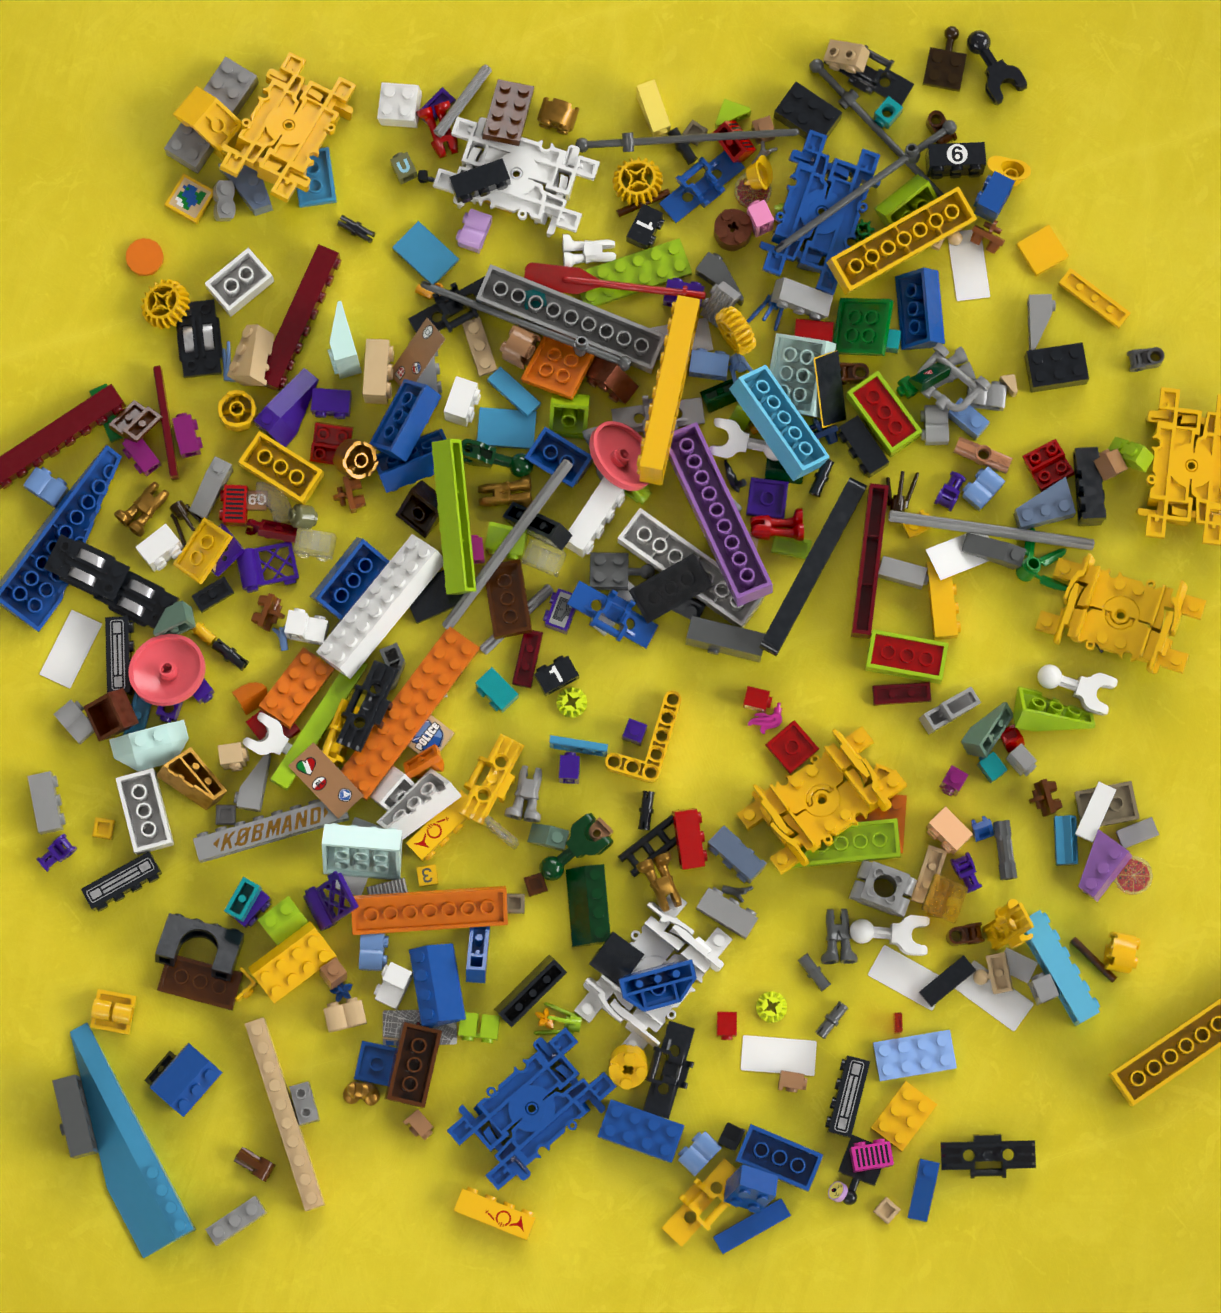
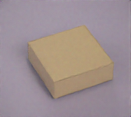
(886, 1210)

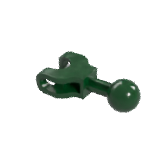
(485, 456)
(578, 845)

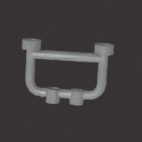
(943, 401)

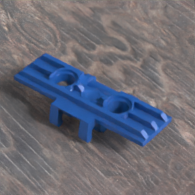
(704, 190)
(614, 609)

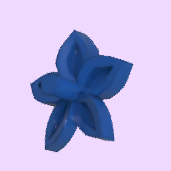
(342, 991)

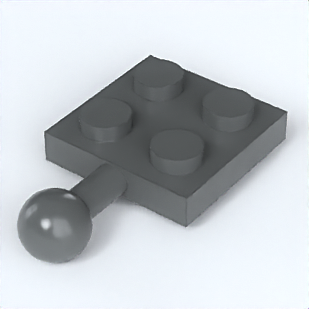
(611, 571)

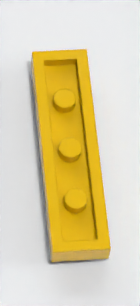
(1094, 298)

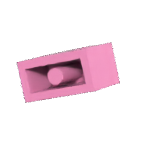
(760, 217)

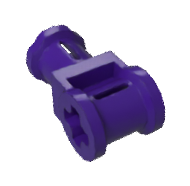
(948, 494)
(57, 852)
(966, 872)

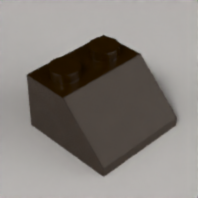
(420, 509)

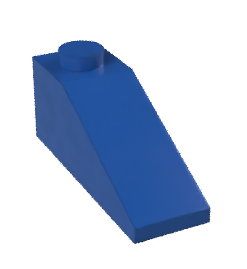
(477, 954)
(923, 1190)

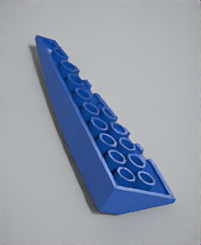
(27, 587)

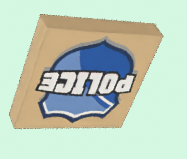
(431, 733)

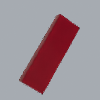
(527, 659)
(901, 693)

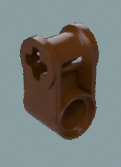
(933, 128)
(849, 370)
(969, 934)

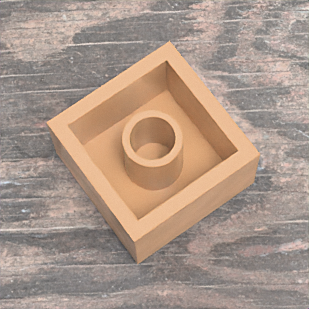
(948, 831)

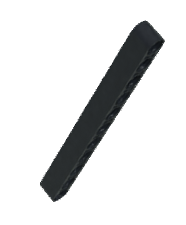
(813, 567)

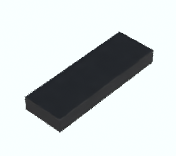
(947, 981)

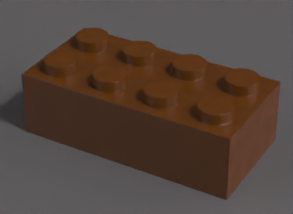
(413, 1065)

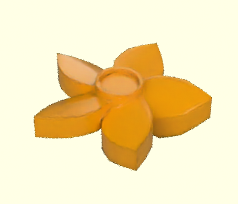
(544, 1020)

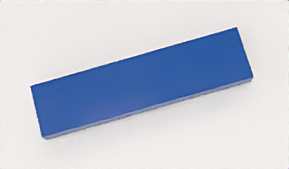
(751, 1226)

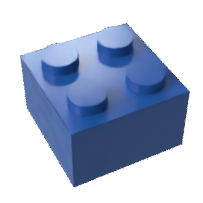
(994, 195)
(750, 1188)

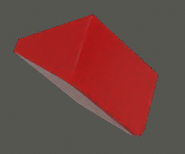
(1011, 738)

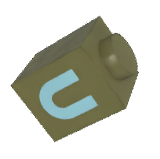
(403, 167)

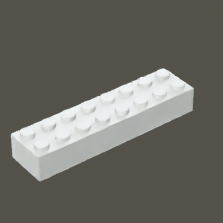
(663, 548)
(381, 606)

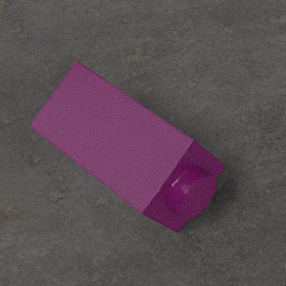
(186, 436)
(142, 455)
(953, 781)

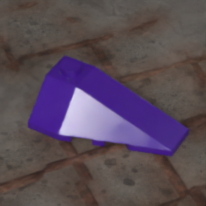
(286, 410)

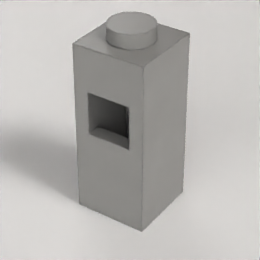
(903, 572)

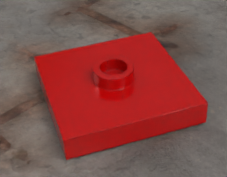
(792, 747)

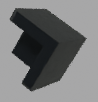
(731, 1136)

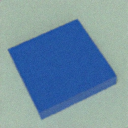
(374, 1063)

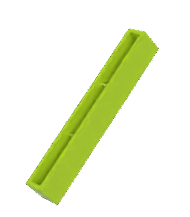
(453, 516)

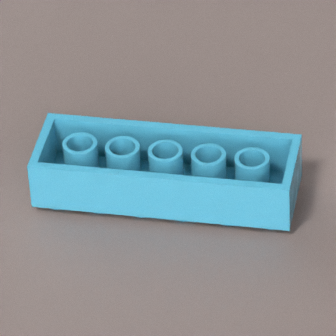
(779, 422)
(1055, 961)

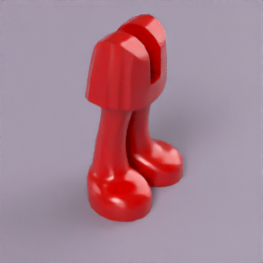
(437, 143)
(765, 526)

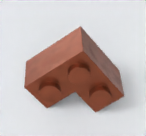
(611, 379)

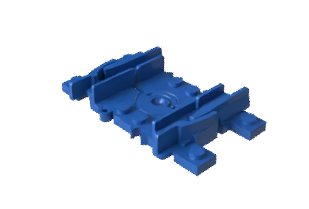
(810, 196)
(537, 1127)

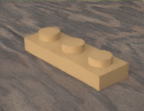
(479, 347)
(931, 865)

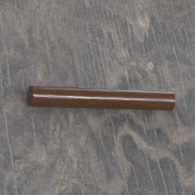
(628, 209)
(1093, 959)

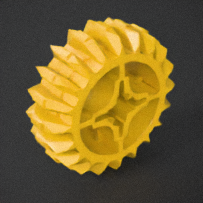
(639, 190)
(155, 309)
(735, 330)

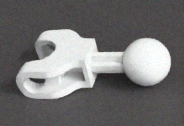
(738, 441)
(1084, 688)
(273, 741)
(898, 933)

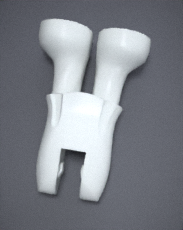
(591, 251)

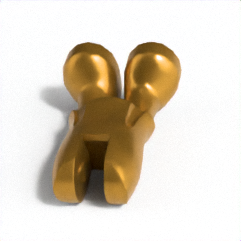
(502, 493)
(147, 505)
(663, 885)
(365, 1091)

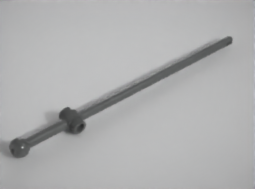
(848, 100)
(629, 142)
(912, 155)
(579, 345)

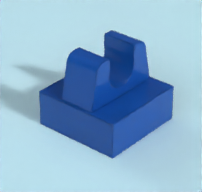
(982, 829)

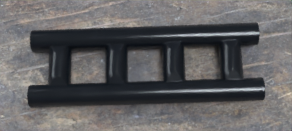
(643, 843)

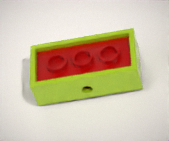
(884, 414)
(906, 656)

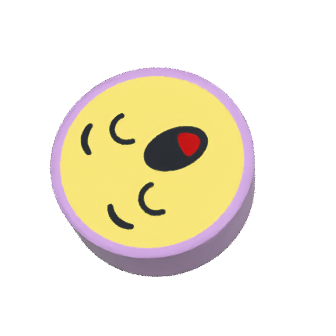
(837, 1191)

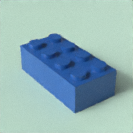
(640, 1131)
(779, 1157)

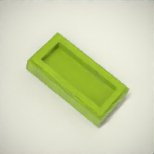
(791, 547)

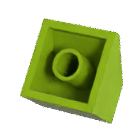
(569, 416)
(497, 534)

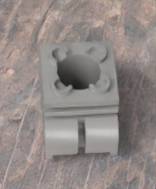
(864, 891)

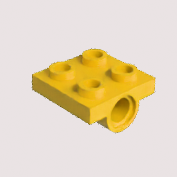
(113, 1011)

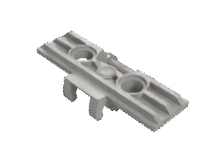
(691, 412)

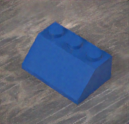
(552, 449)
(185, 1079)

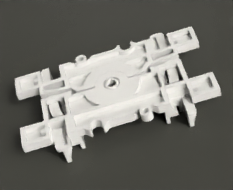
(534, 166)
(657, 948)

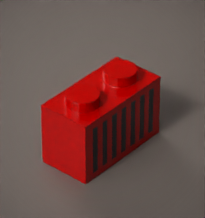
(736, 149)
(234, 505)

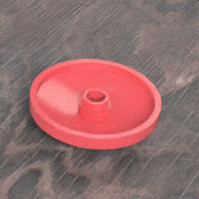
(615, 454)
(167, 669)

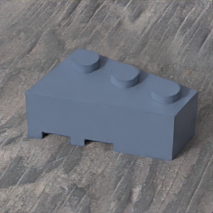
(251, 190)
(1047, 507)
(736, 855)

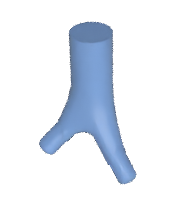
(282, 638)

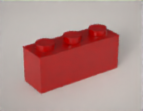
(689, 838)

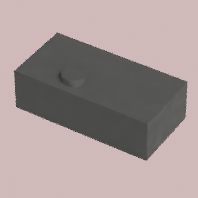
(724, 639)
(75, 1116)

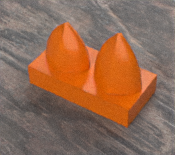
(418, 764)

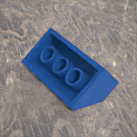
(920, 309)
(405, 419)
(419, 465)
(349, 578)
(437, 985)

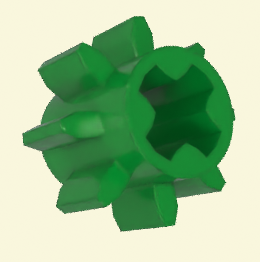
(861, 226)
(906, 388)

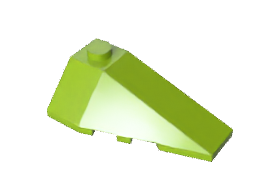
(1041, 714)

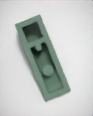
(986, 732)

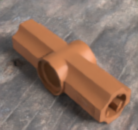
(995, 459)

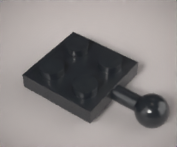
(869, 1176)

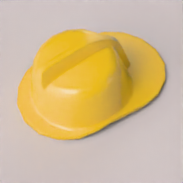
(1011, 168)
(759, 174)

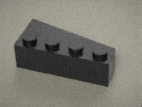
(1088, 487)

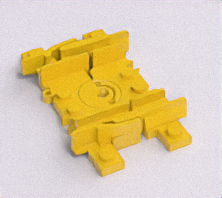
(315, 117)
(1172, 473)
(1123, 596)
(825, 780)

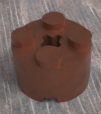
(732, 219)

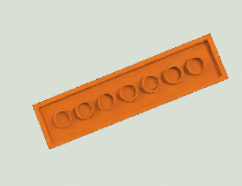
(430, 910)

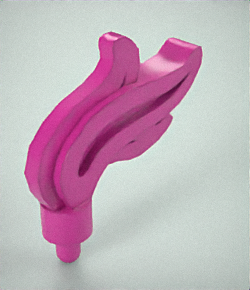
(767, 721)

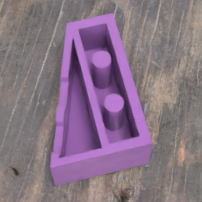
(1103, 865)

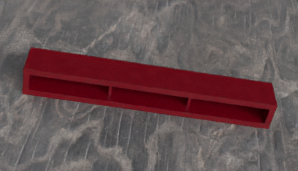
(300, 314)
(59, 434)
(869, 561)

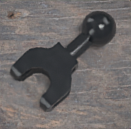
(997, 72)

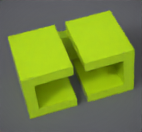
(1133, 454)
(488, 1031)

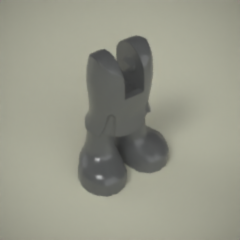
(835, 934)

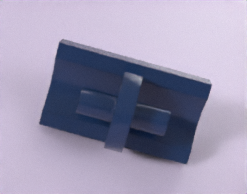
(829, 432)

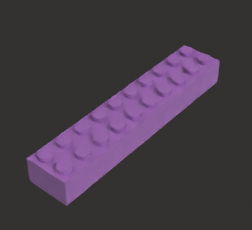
(718, 516)

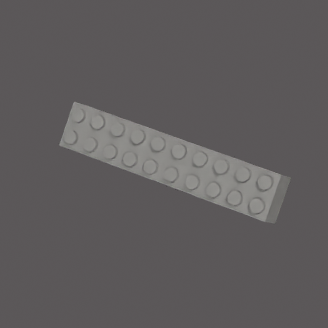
(572, 318)

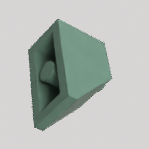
(175, 619)
(548, 836)

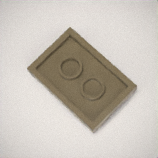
(1121, 809)

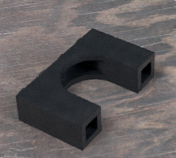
(181, 929)

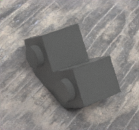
(392, 657)

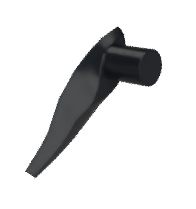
(731, 477)

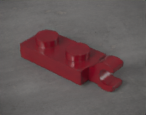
(272, 529)

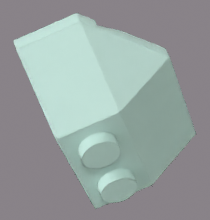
(150, 746)

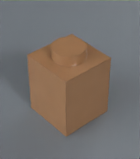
(1110, 464)
(333, 973)

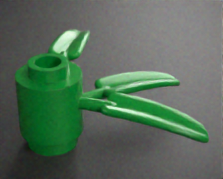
(1032, 565)

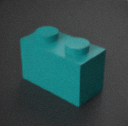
(496, 690)
(243, 899)

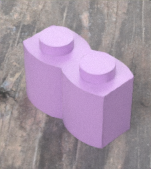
(474, 230)

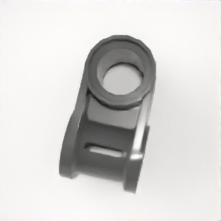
(1143, 359)

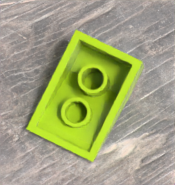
(282, 920)

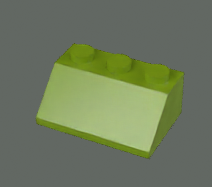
(905, 200)

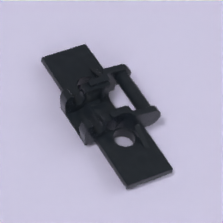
(870, 80)
(448, 308)
(372, 708)
(673, 1072)
(988, 1149)

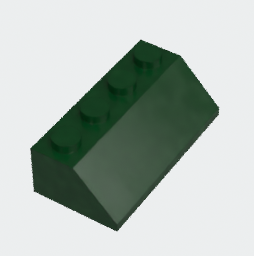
(588, 905)

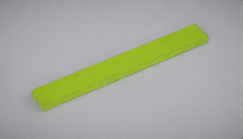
(316, 725)

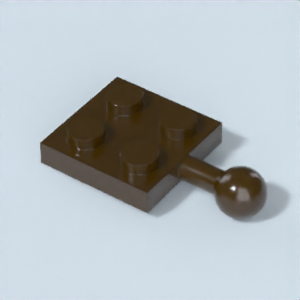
(945, 67)

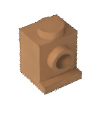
(763, 124)
(601, 826)
(792, 1081)
(419, 1125)

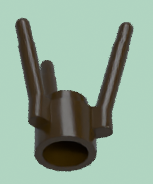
(898, 503)
(180, 511)

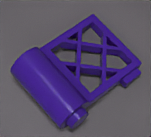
(251, 570)
(322, 906)

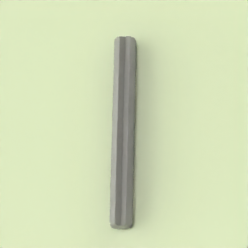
(462, 101)
(533, 603)

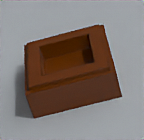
(535, 884)

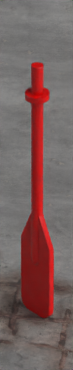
(576, 281)

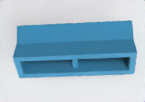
(1065, 841)

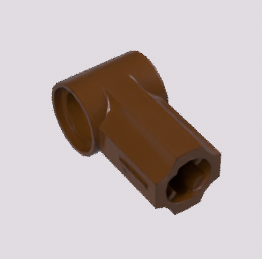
(257, 1165)

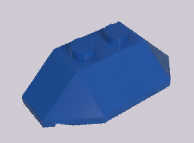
(658, 985)

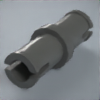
(814, 972)
(831, 1020)

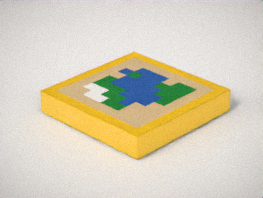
(190, 198)

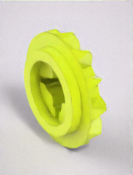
(570, 711)
(762, 1004)

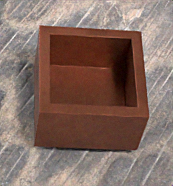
(111, 714)

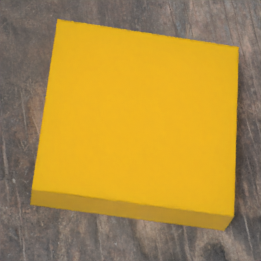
(1042, 250)

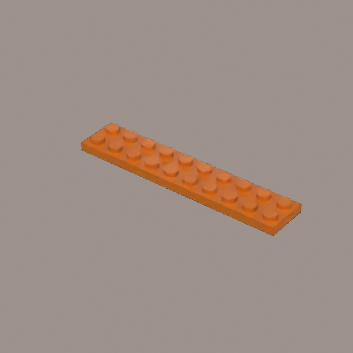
(410, 711)

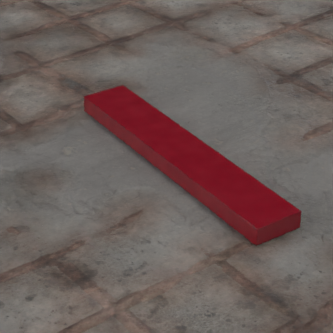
(166, 423)

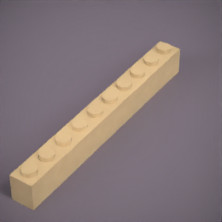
(285, 1114)

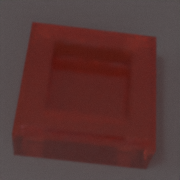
(897, 1023)

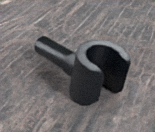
(423, 177)

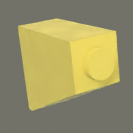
(653, 108)

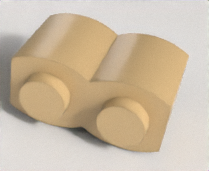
(344, 1015)

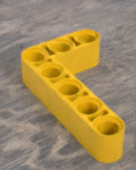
(655, 745)

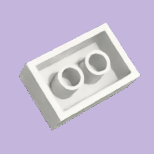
(239, 282)

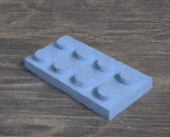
(914, 1055)

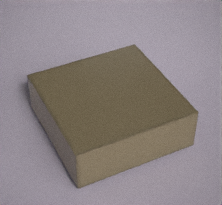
(695, 128)
(515, 903)

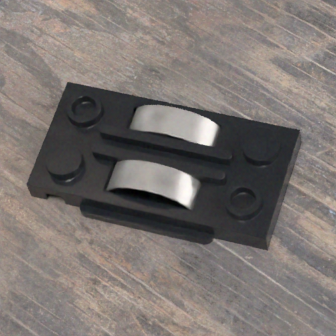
(200, 340)
(87, 568)
(140, 600)

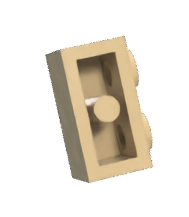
(846, 56)
(233, 756)

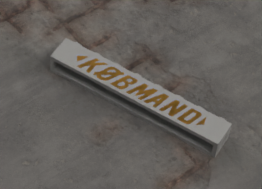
(264, 830)

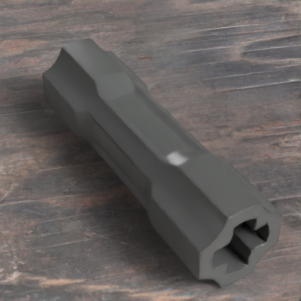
(1007, 865)

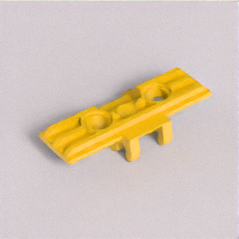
(333, 750)
(496, 782)
(1009, 926)
(697, 1200)

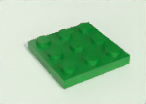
(862, 326)

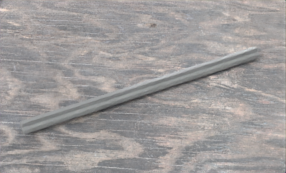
(991, 530)
(509, 542)

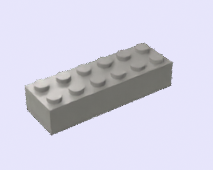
(232, 87)

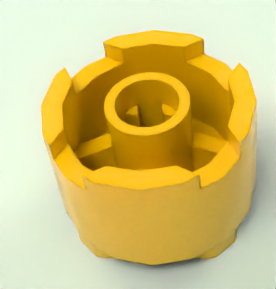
(229, 404)
(1121, 952)
(630, 1056)

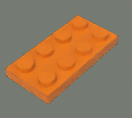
(296, 688)

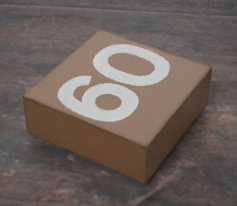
(252, 505)

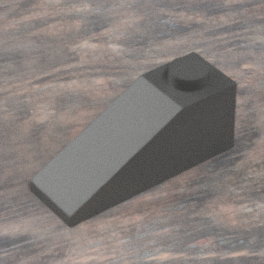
(715, 271)
(994, 550)

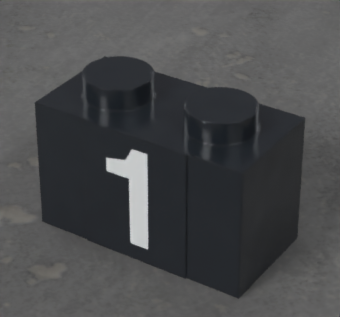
(644, 227)
(556, 675)

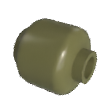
(302, 516)

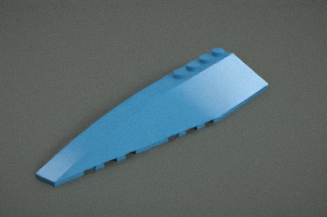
(126, 1155)

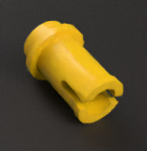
(201, 631)

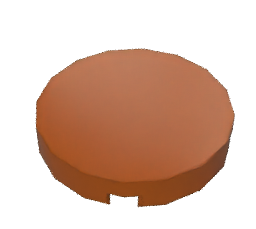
(144, 257)

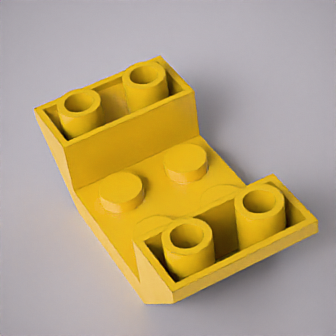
(209, 119)

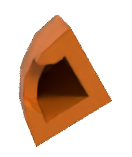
(250, 696)

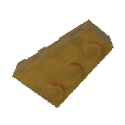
(192, 779)

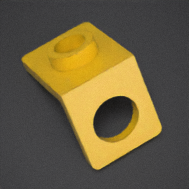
(249, 990)

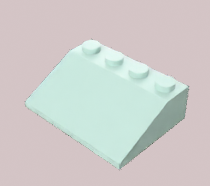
(342, 351)
(795, 371)
(362, 851)

